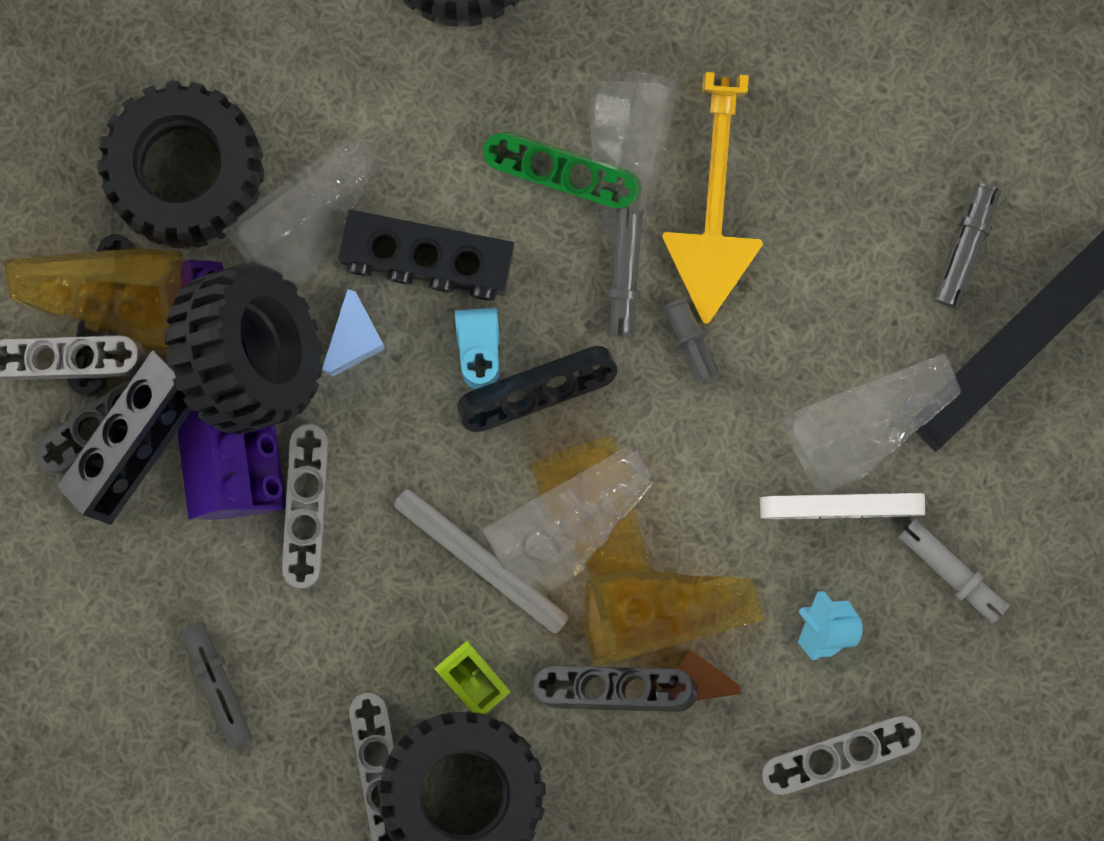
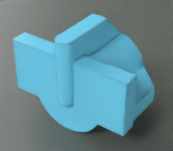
(829, 627)

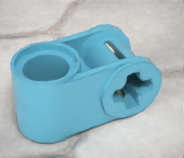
(478, 340)

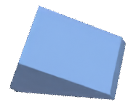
(352, 338)

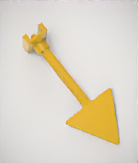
(711, 261)

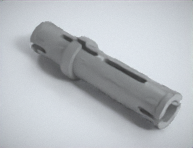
(954, 572)

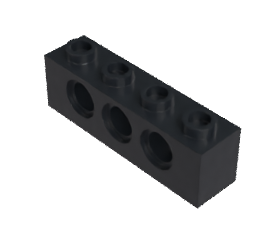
(367, 229)
(126, 442)

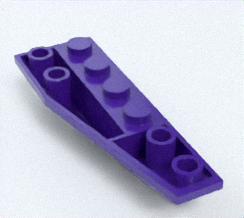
(222, 470)

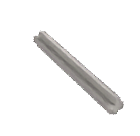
(480, 561)

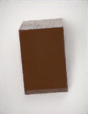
(709, 680)

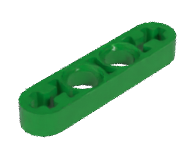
(560, 175)

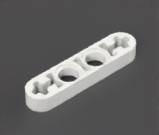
(842, 506)

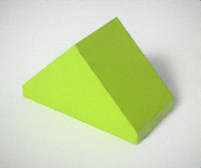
(472, 679)

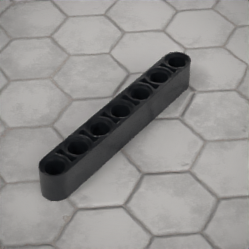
(1020, 342)

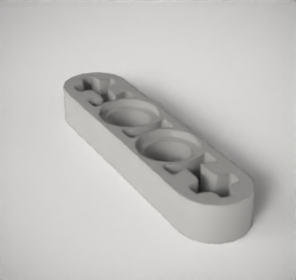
(65, 354)
(300, 506)
(839, 750)
(371, 774)

